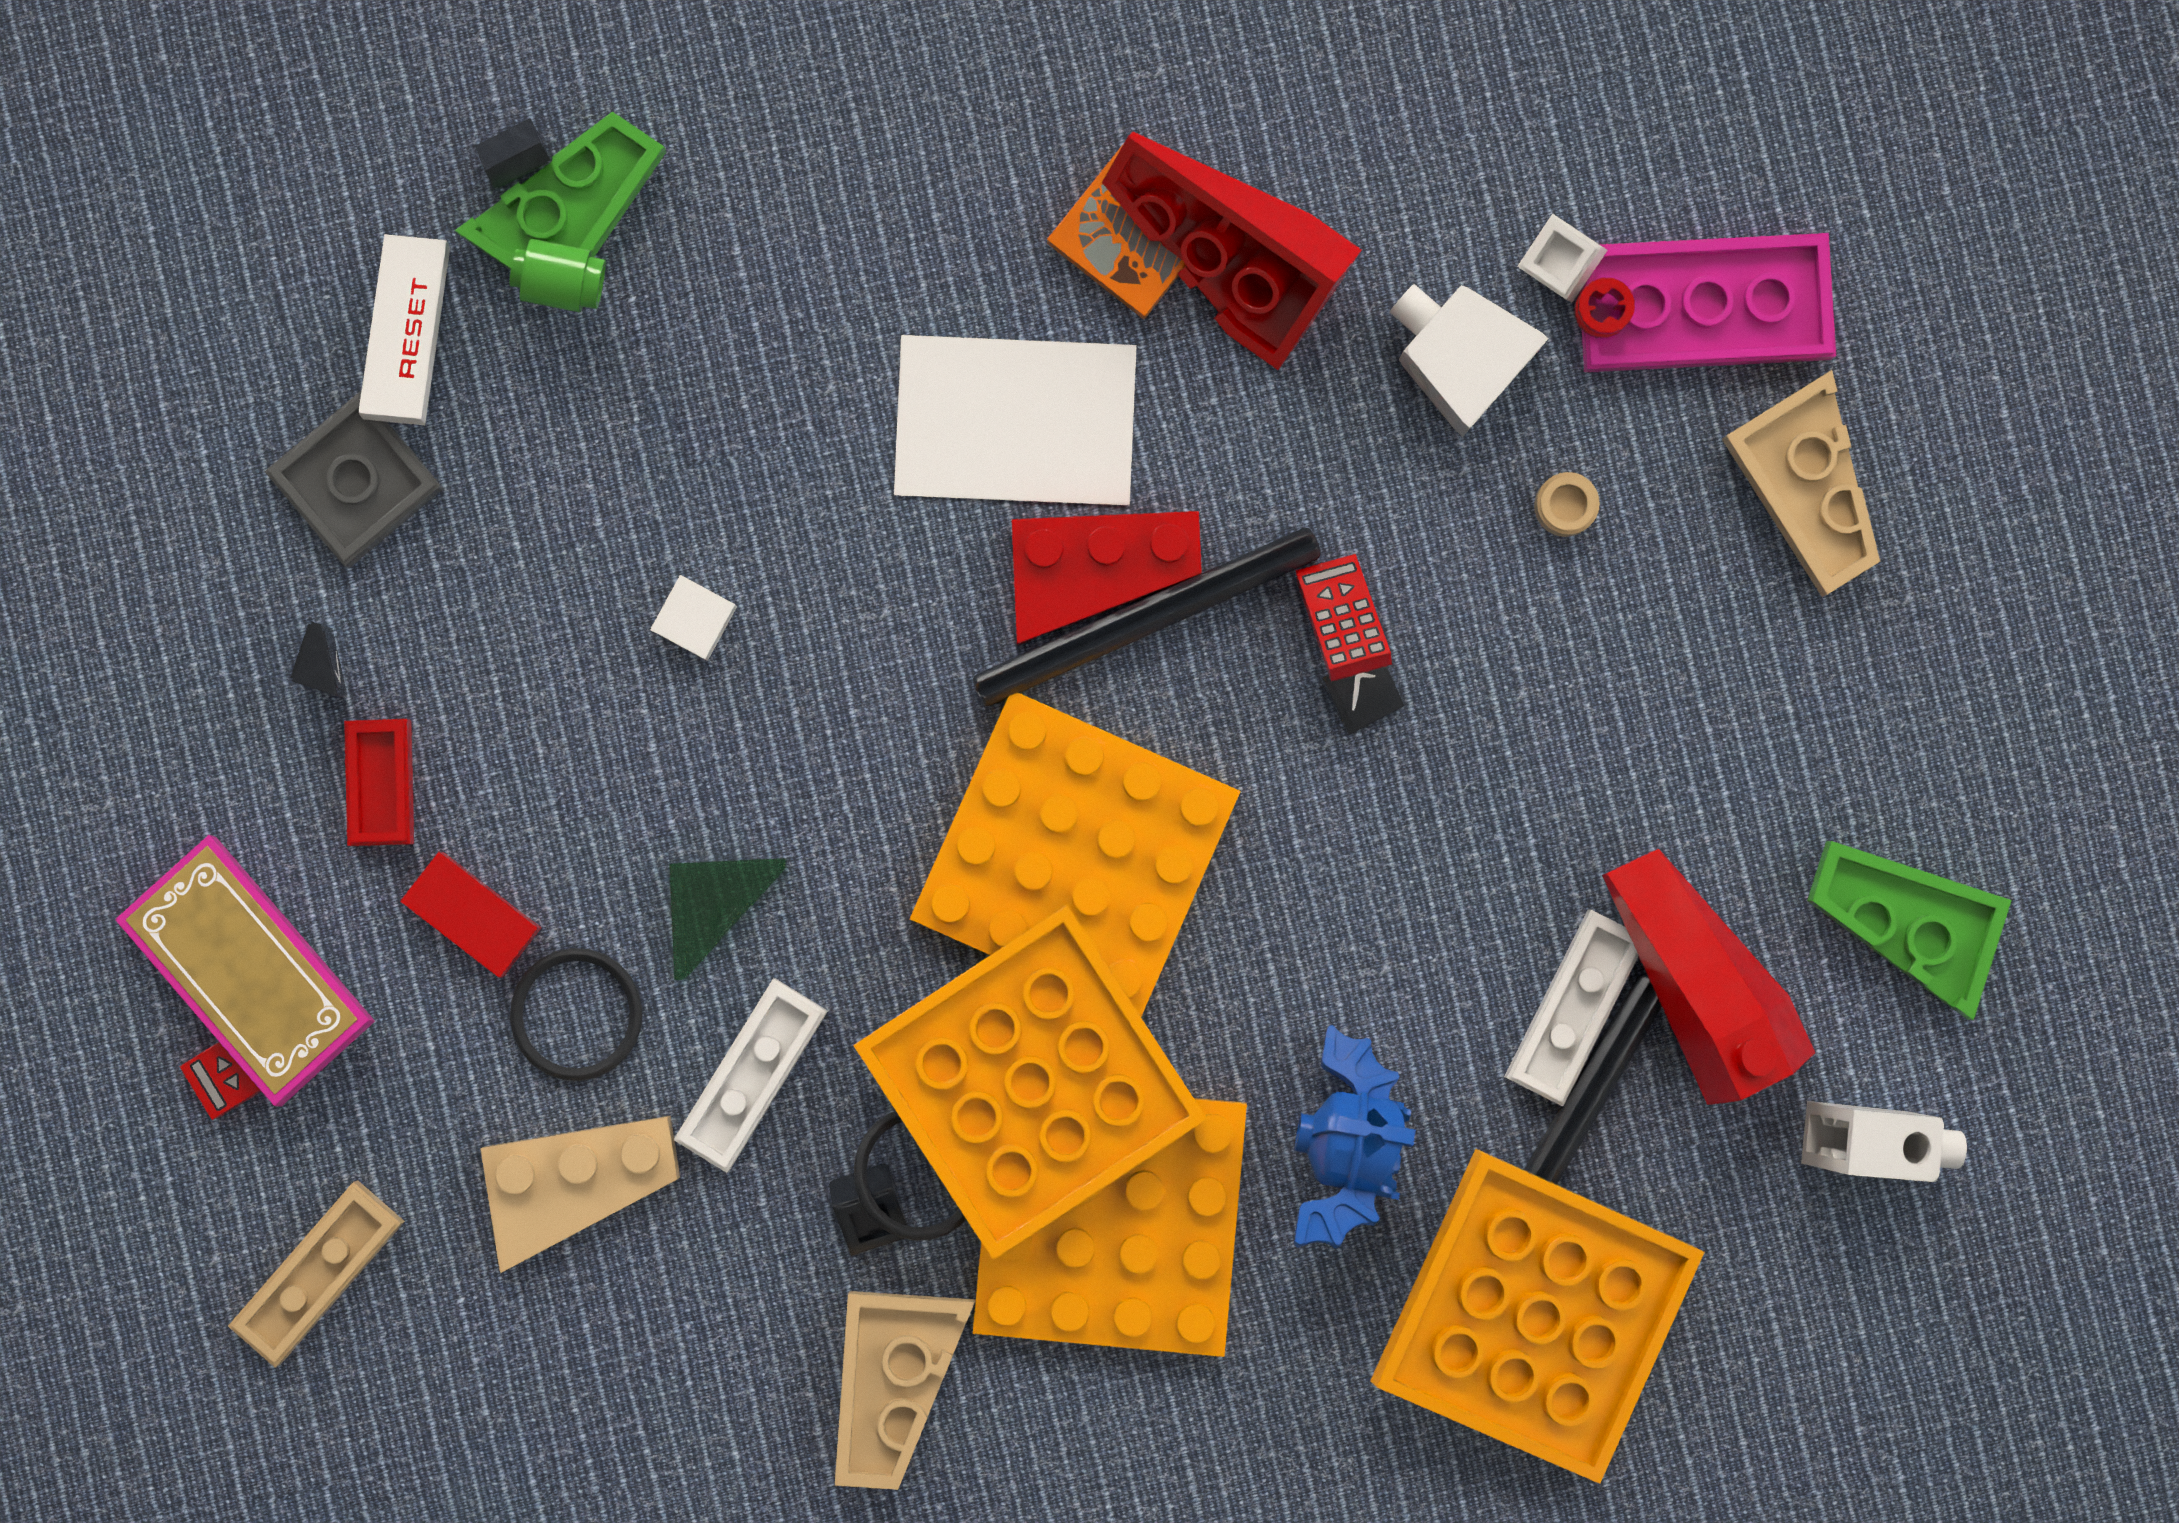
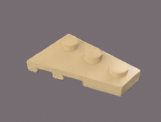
(1807, 482)
(570, 1180)
(890, 1377)

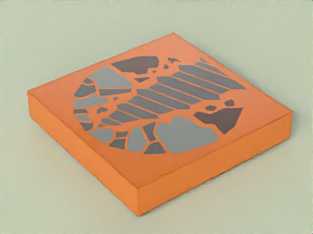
(1114, 250)

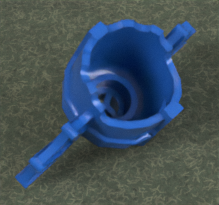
(1351, 1142)

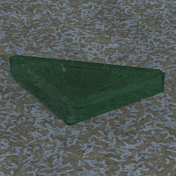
(711, 901)

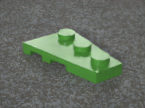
(574, 196)
(1915, 920)

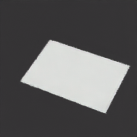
(1015, 420)

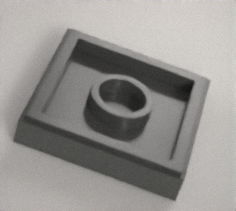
(353, 481)

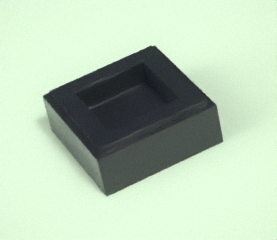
(512, 153)

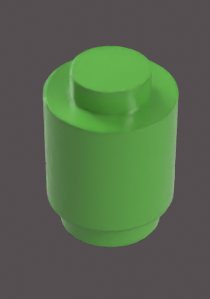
(558, 276)

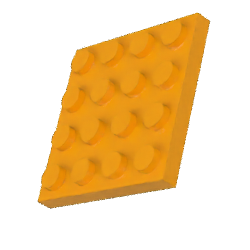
(1081, 824)
(1030, 1082)
(1135, 1260)
(1537, 1316)

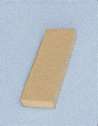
(316, 1273)

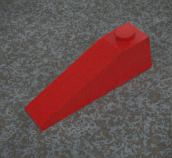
(1245, 250)
(1716, 994)

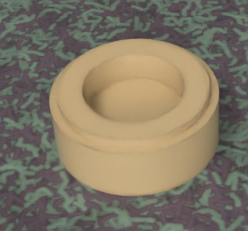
(1566, 504)

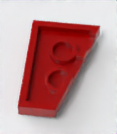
(1095, 563)

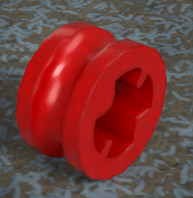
(1598, 290)

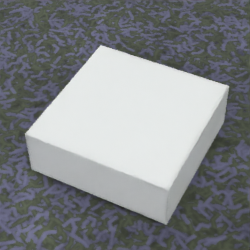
(1562, 258)
(693, 617)

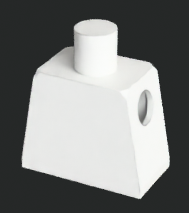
(1463, 351)
(1879, 1142)

